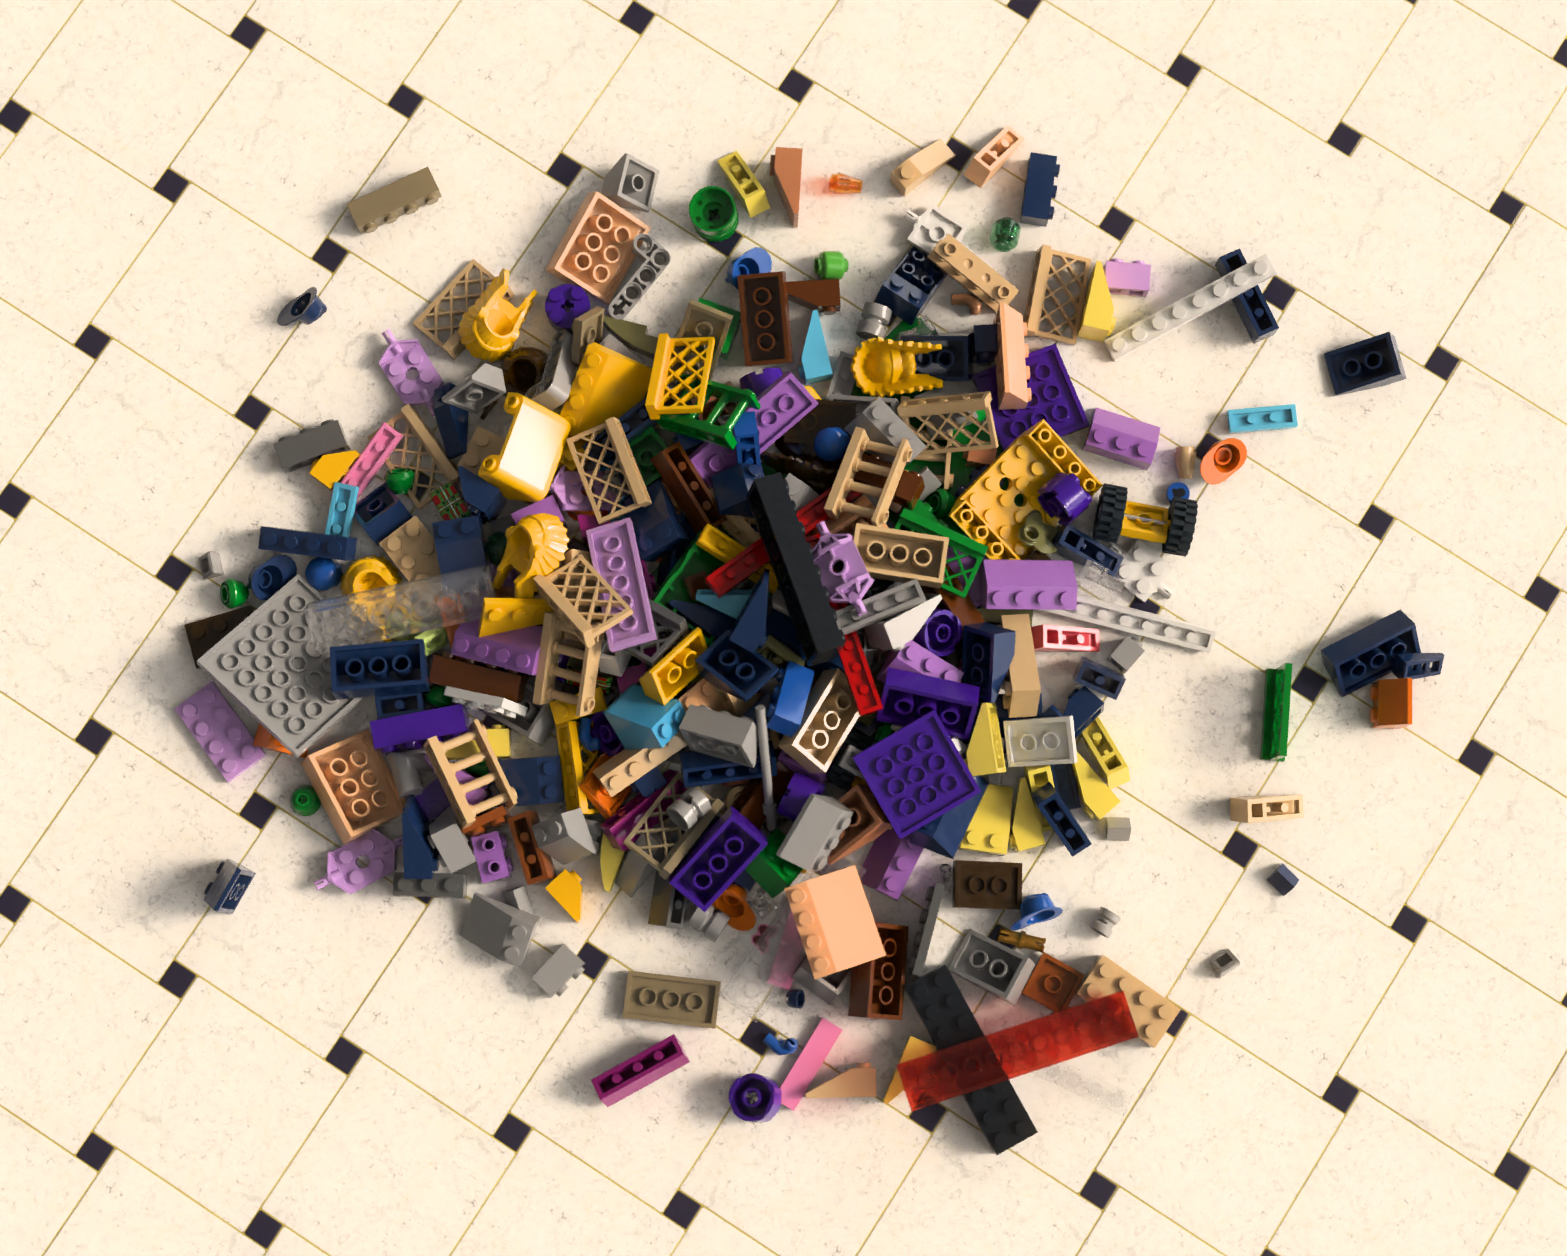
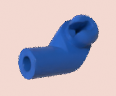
(585, 737)
(780, 1047)

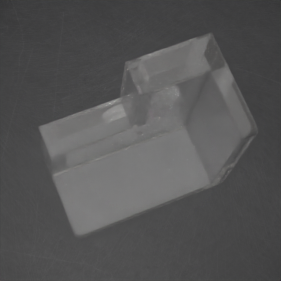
(1097, 584)

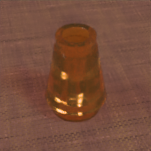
(844, 184)

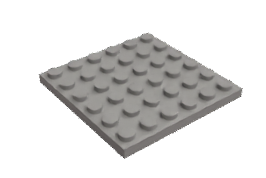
(274, 670)

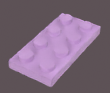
(220, 731)

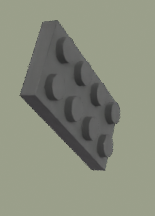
(928, 919)

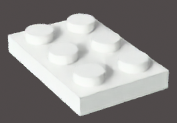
(487, 703)
(1040, 741)

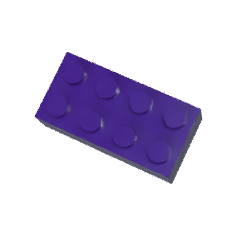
(912, 695)
(414, 729)
(718, 858)

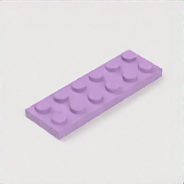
(618, 562)

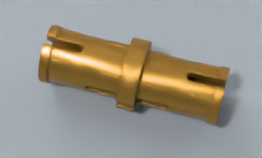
(1021, 939)

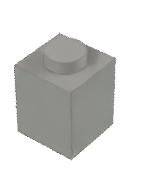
(1126, 654)

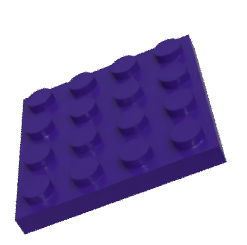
(1051, 398)
(916, 774)

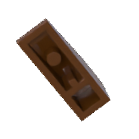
(816, 295)

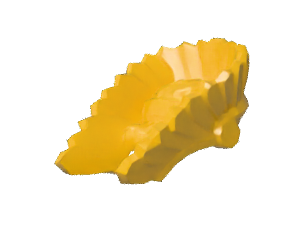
(492, 322)
(890, 367)
(532, 549)
(369, 574)

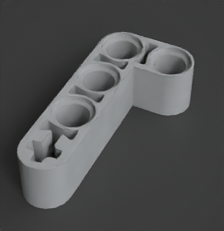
(635, 282)
(557, 374)

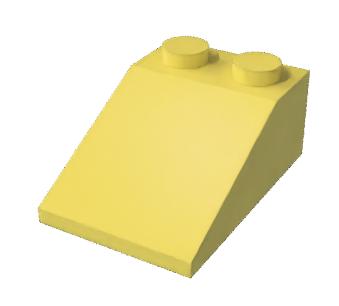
(1098, 309)
(985, 748)
(991, 822)

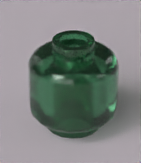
(1005, 234)
(495, 547)

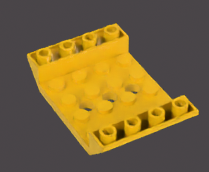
(1027, 463)

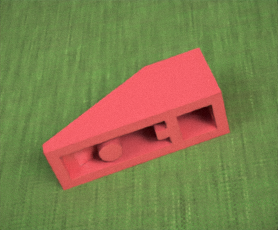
(1065, 639)

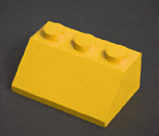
(674, 669)

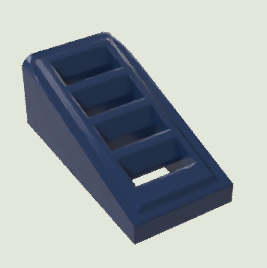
(1403, 665)

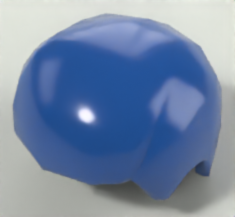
(831, 443)
(323, 573)

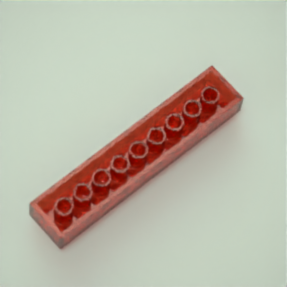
(1016, 1050)

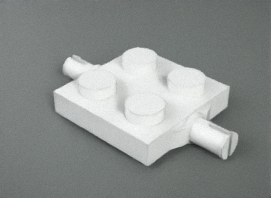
(932, 227)
(1143, 571)

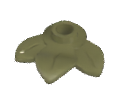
(1039, 533)

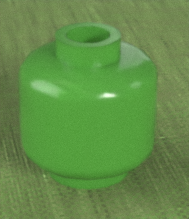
(830, 265)

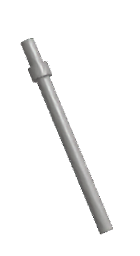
(769, 804)

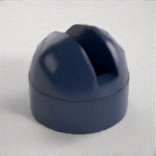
(795, 998)

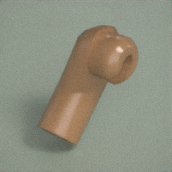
(968, 300)

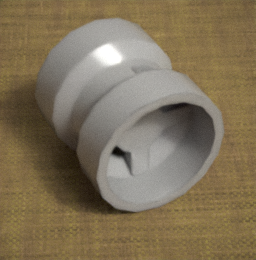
(1107, 917)

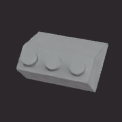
(886, 428)
(720, 735)
(815, 832)

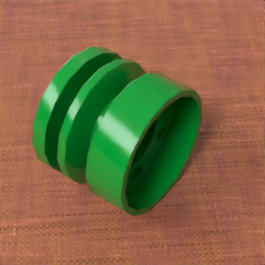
(709, 202)

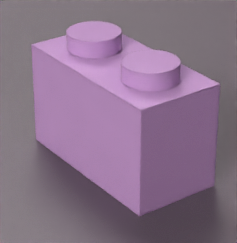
(1127, 278)

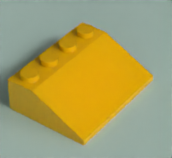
(604, 388)

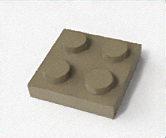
(586, 330)

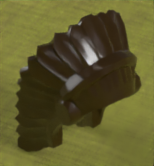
(520, 372)
(803, 464)

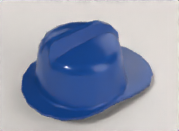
(751, 262)
(1036, 909)

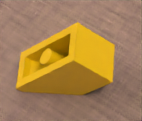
(333, 467)
(566, 712)
(568, 893)

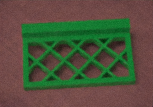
(957, 542)
(1276, 713)

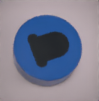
(1177, 489)

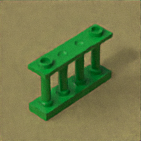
(705, 429)

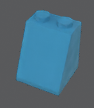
(643, 721)

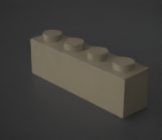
(394, 200)

